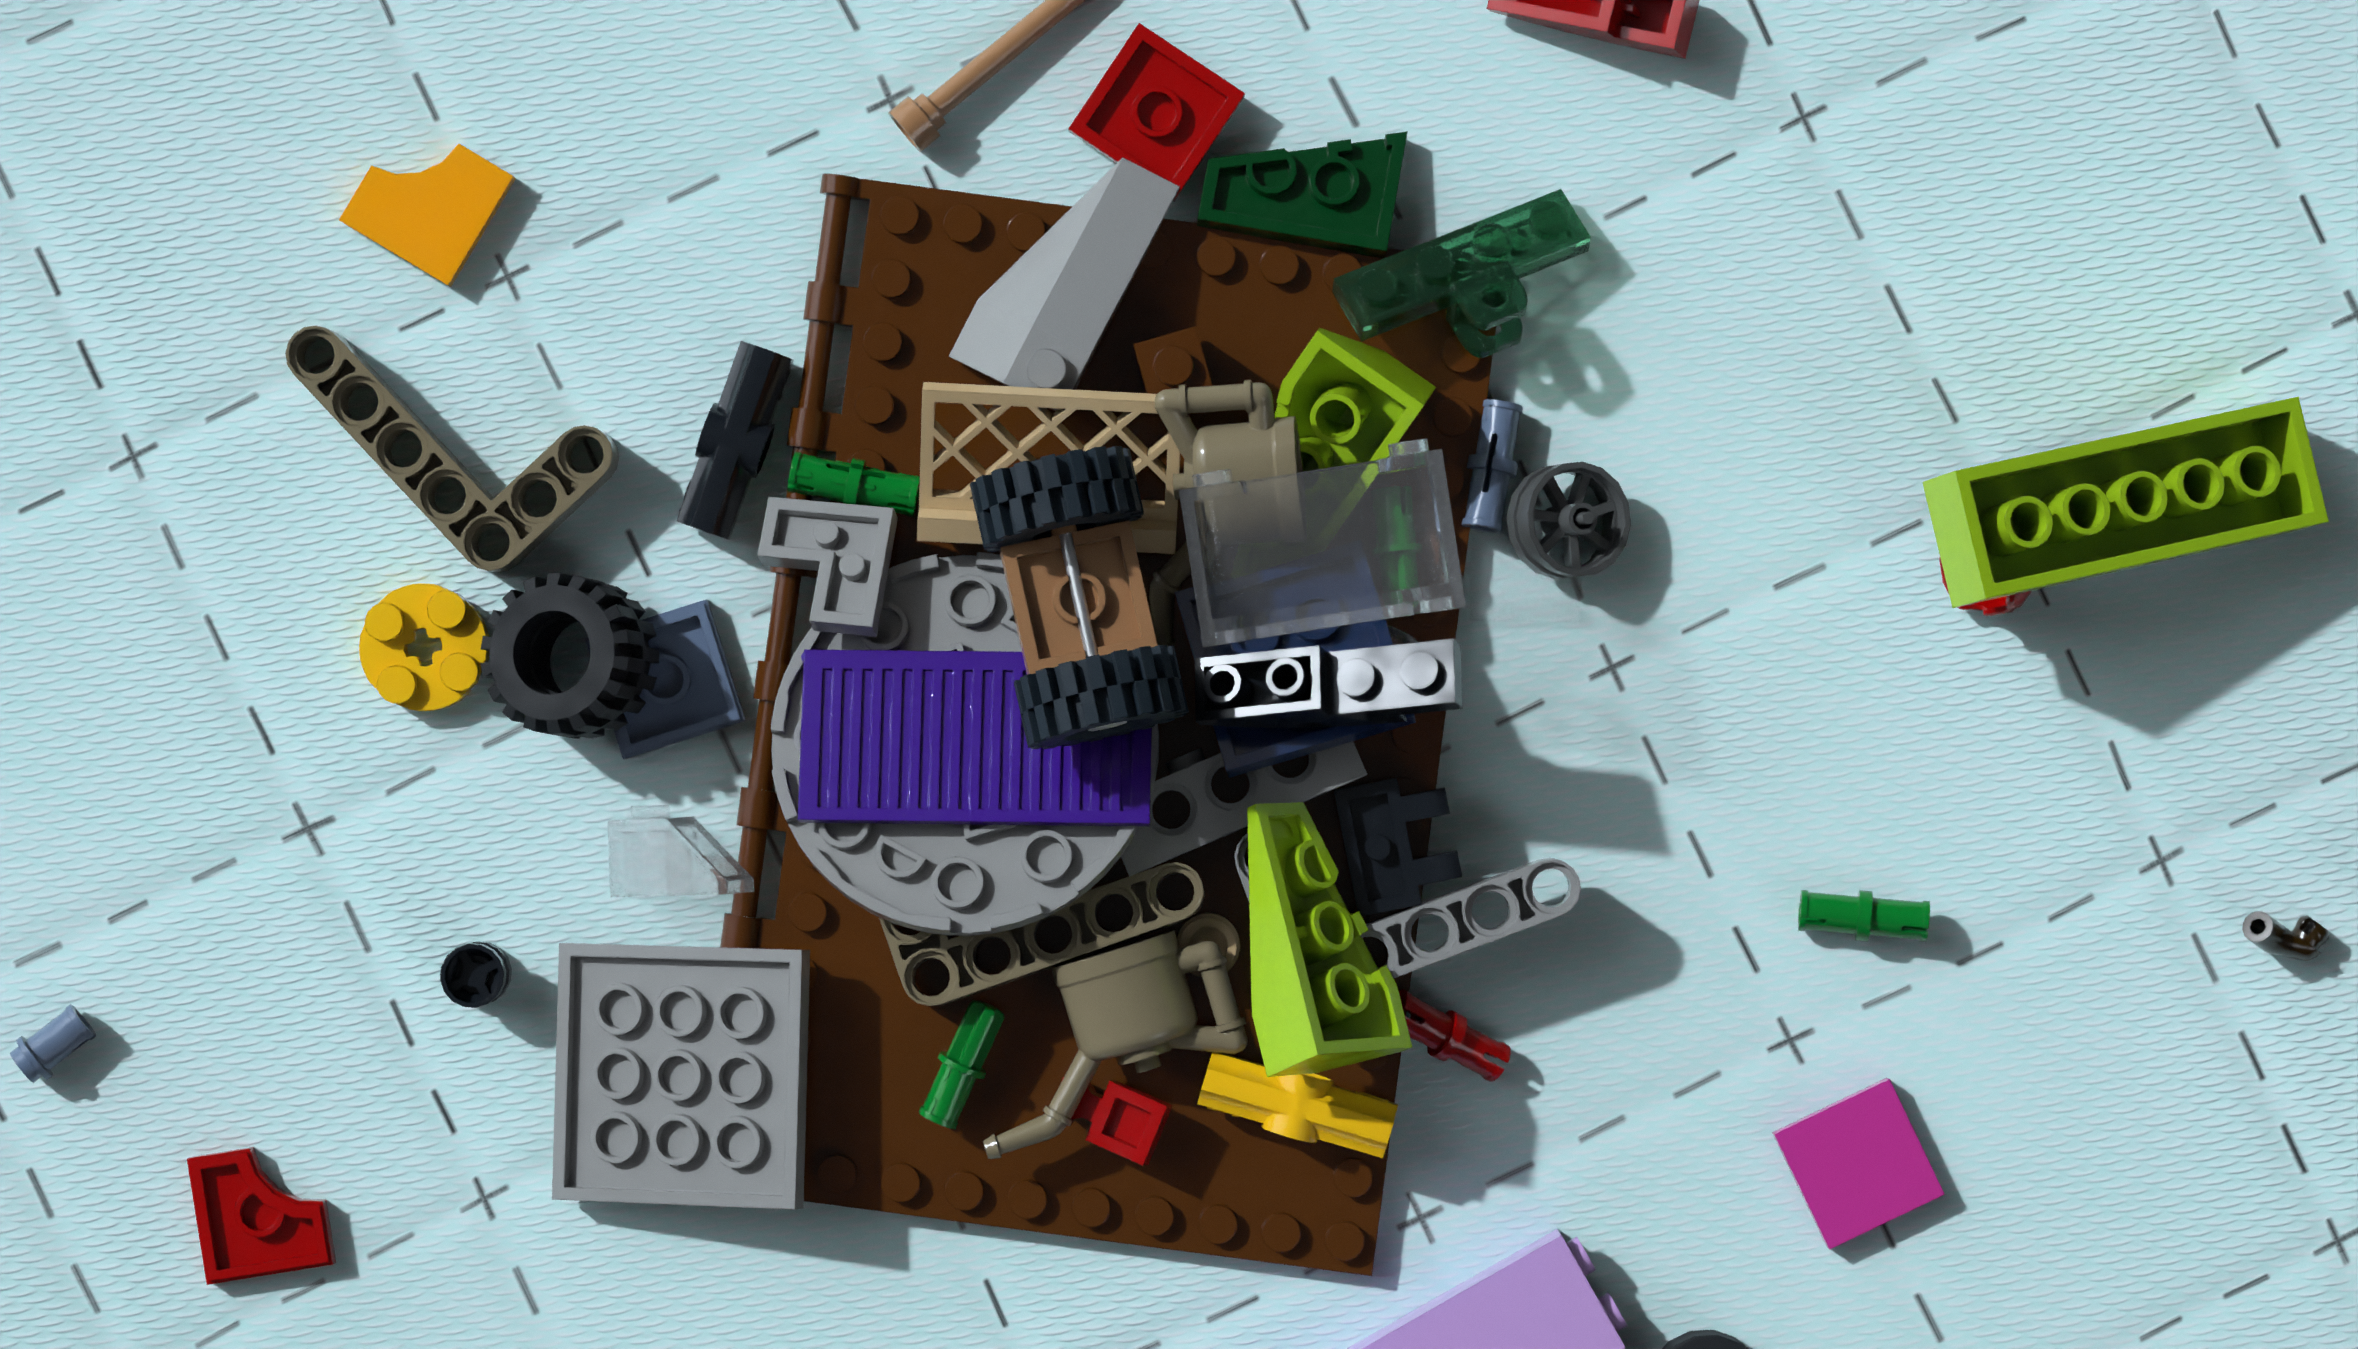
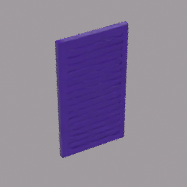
(948, 745)

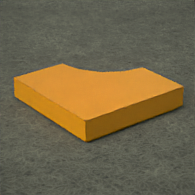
(430, 214)

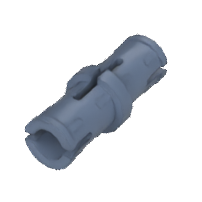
(1498, 425)

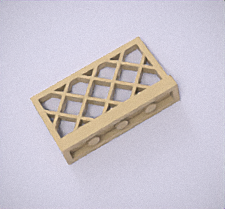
(951, 513)

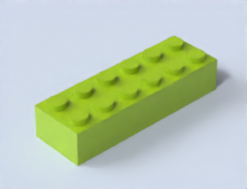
(2124, 501)

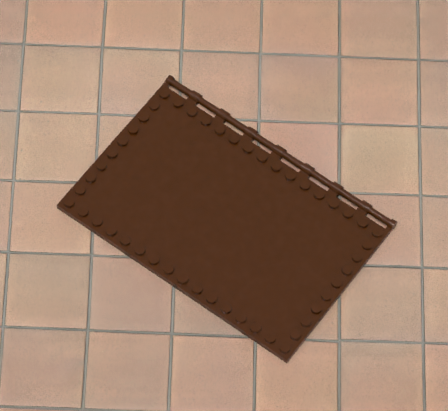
(873, 1050)

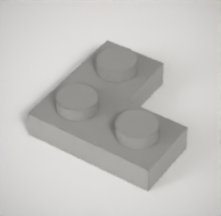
(848, 549)

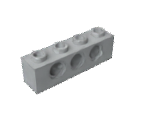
(1214, 819)

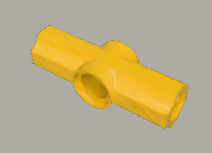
(1298, 1105)

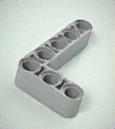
(1456, 911)

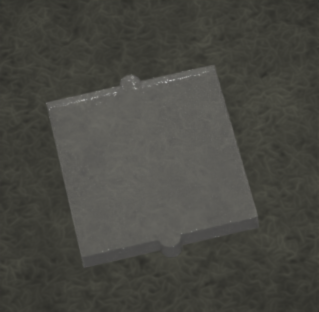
(1510, 591)

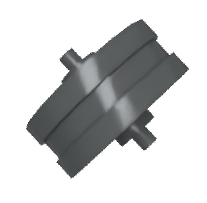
(1568, 520)

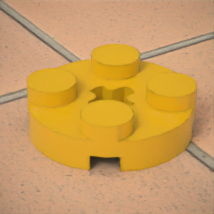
(393, 626)

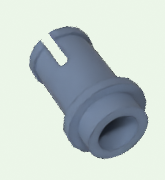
(52, 1044)

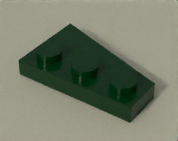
(1309, 197)

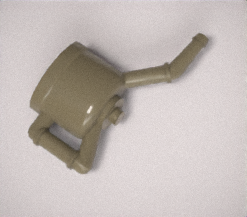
(1250, 449)
(1132, 1008)

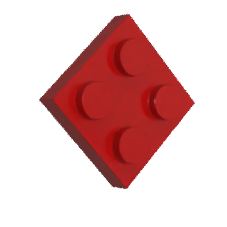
(1157, 109)

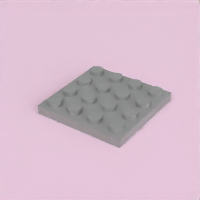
(681, 1075)

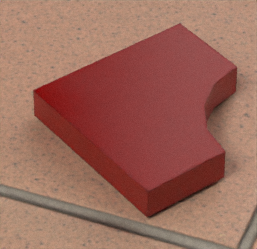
(252, 1224)

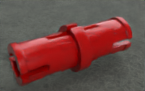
(1452, 1038)

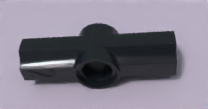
(735, 440)

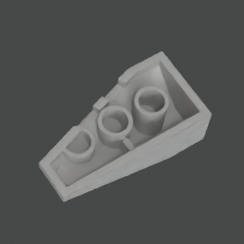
(1061, 295)

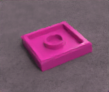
(1858, 1163)

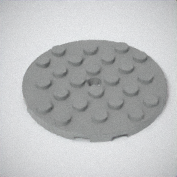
(941, 874)

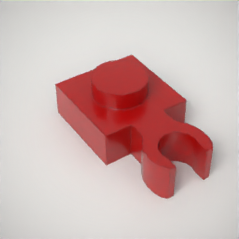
(1124, 1120)

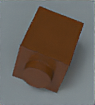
(1172, 361)

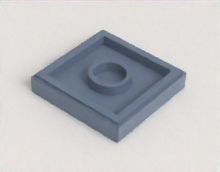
(691, 688)

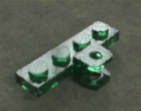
(1468, 273)

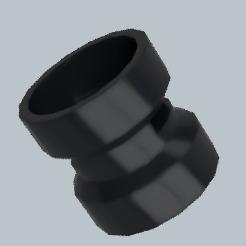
(465, 977)

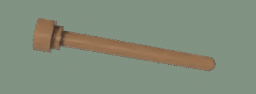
(924, 115)

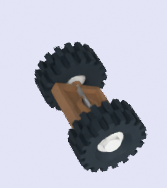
(1078, 597)

